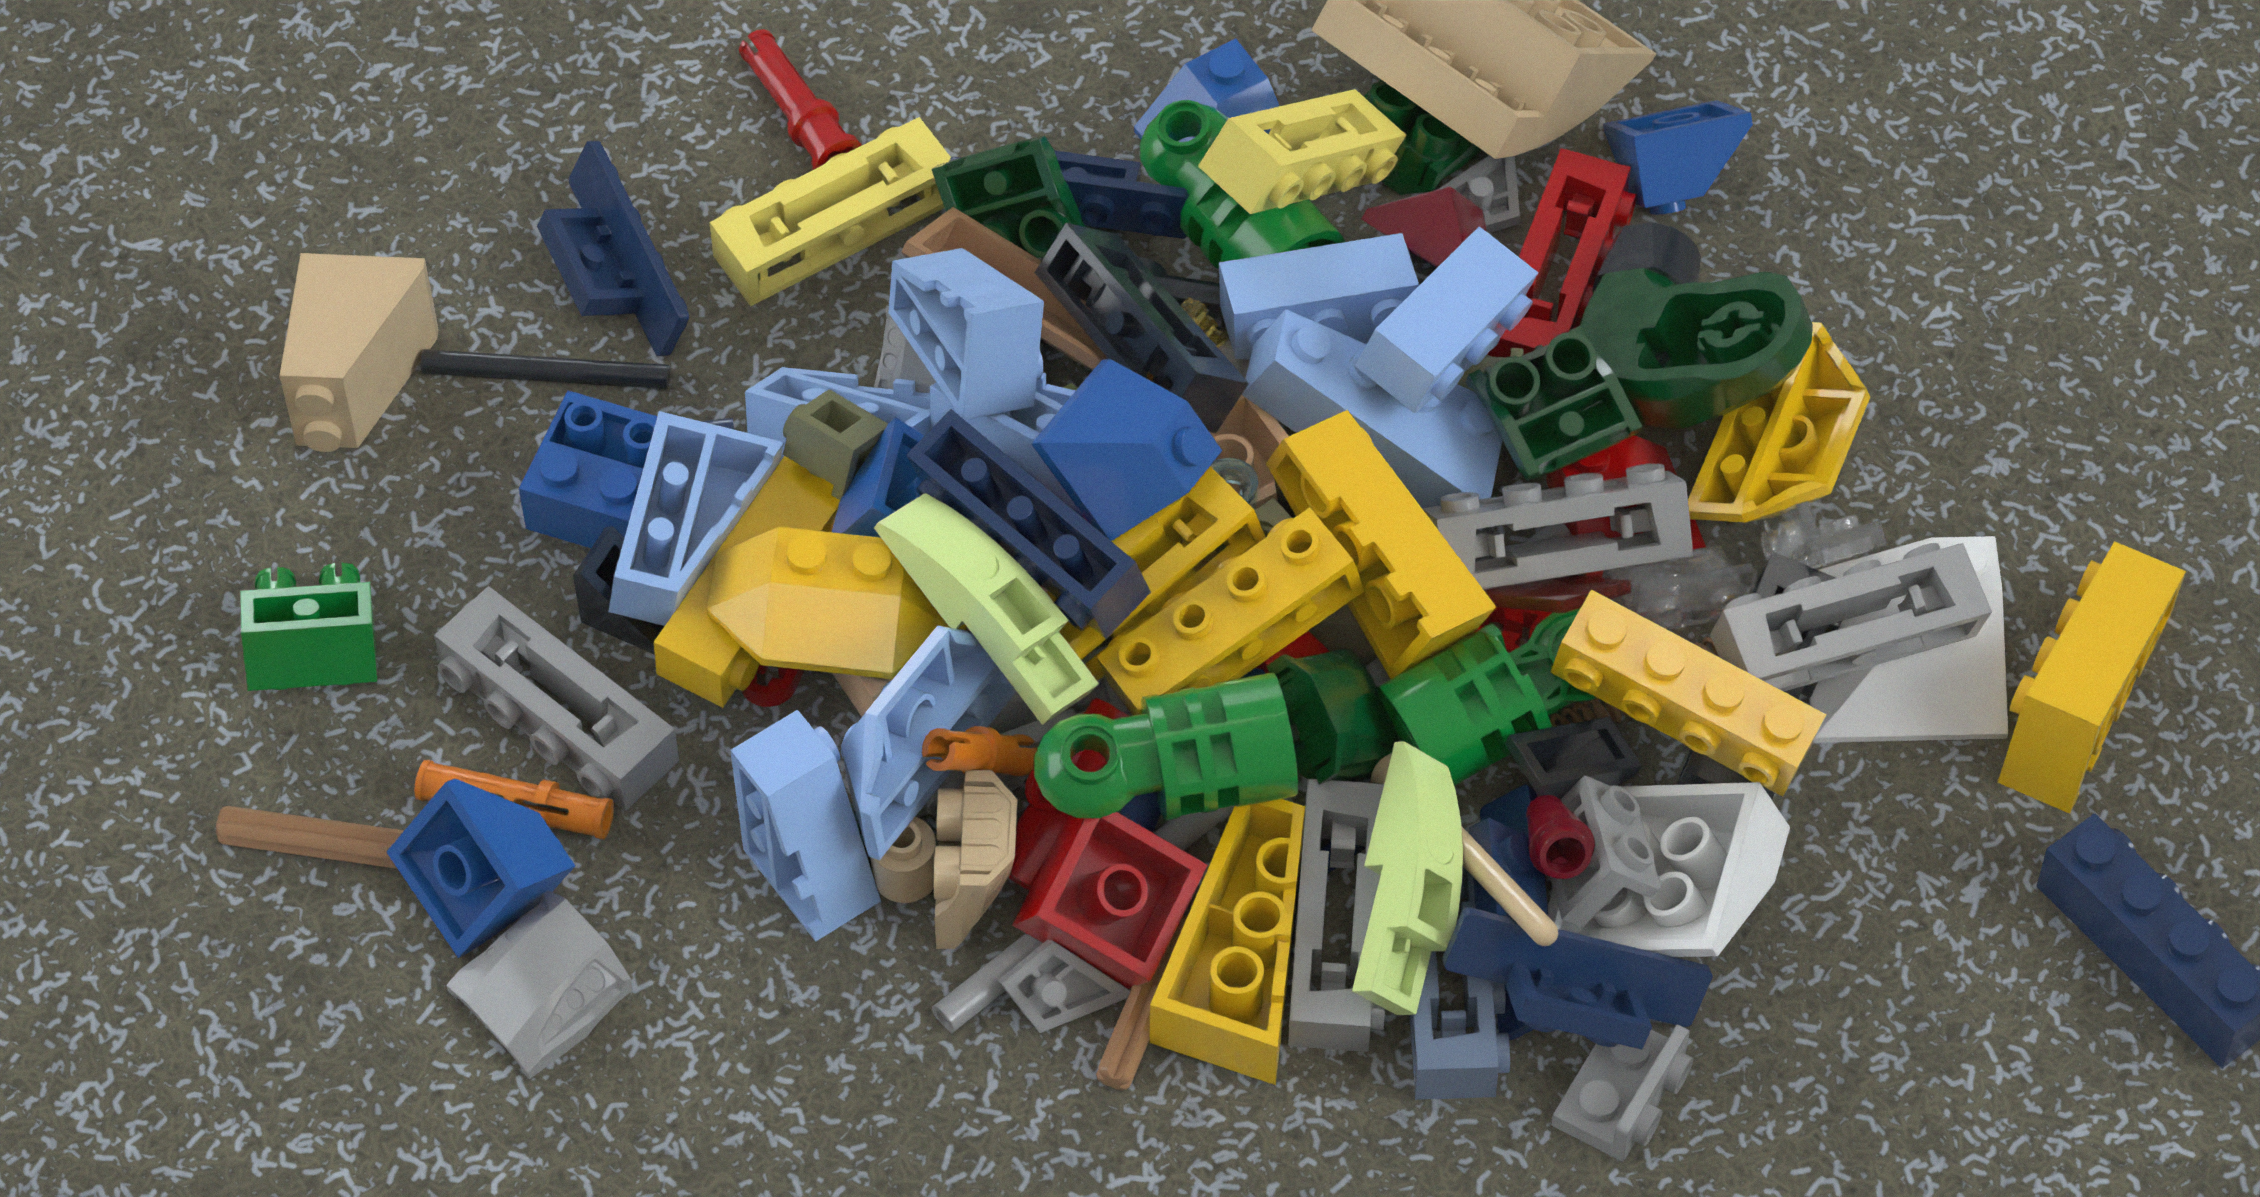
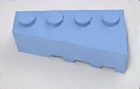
(1310, 374)

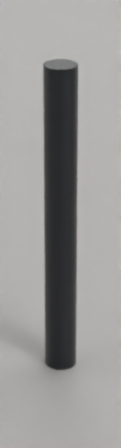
(545, 369)

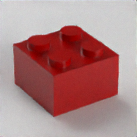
(1111, 895)

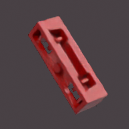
(1596, 204)

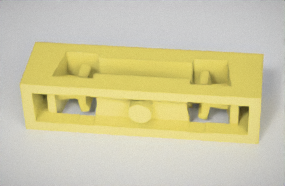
(1308, 153)
(829, 211)

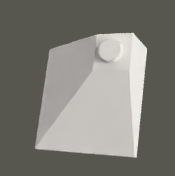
(1930, 694)
(1714, 864)

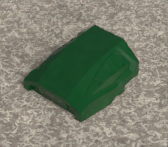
(1429, 148)
(1012, 192)
(1555, 404)
(1337, 715)

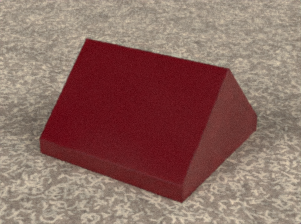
(1430, 222)

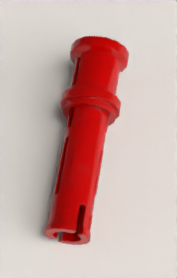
(810, 120)

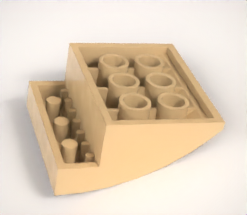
(1490, 68)

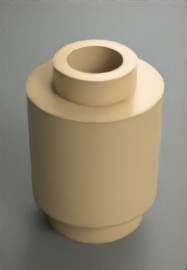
(908, 865)

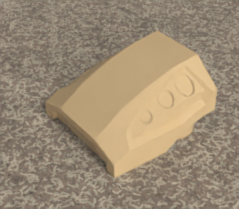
(973, 852)

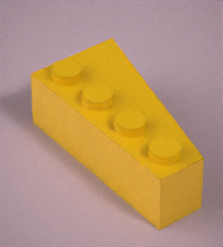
(1413, 581)
(2087, 673)
(1233, 956)

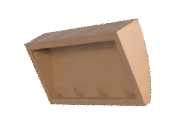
(958, 230)

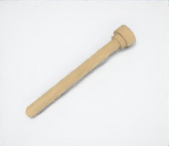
(1495, 881)

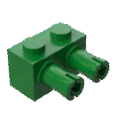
(308, 631)

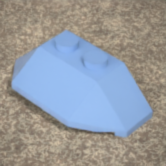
(941, 686)

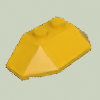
(1785, 442)
(821, 602)

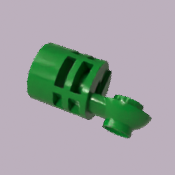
(1210, 214)
(1478, 694)
(1190, 746)

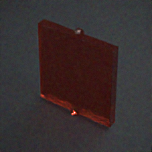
(1557, 593)

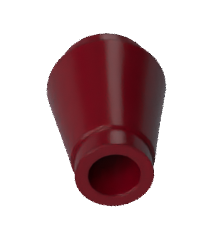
(1557, 838)

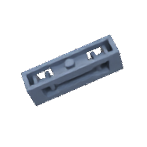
(1457, 1061)

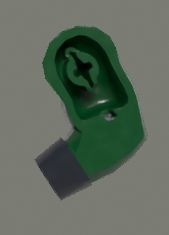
(1685, 343)

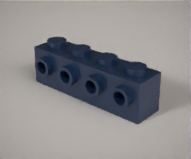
(1042, 533)
(2155, 937)

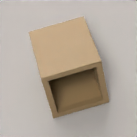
(352, 343)

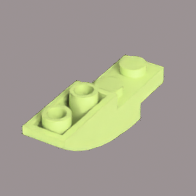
(995, 597)
(1420, 864)

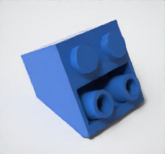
(586, 470)

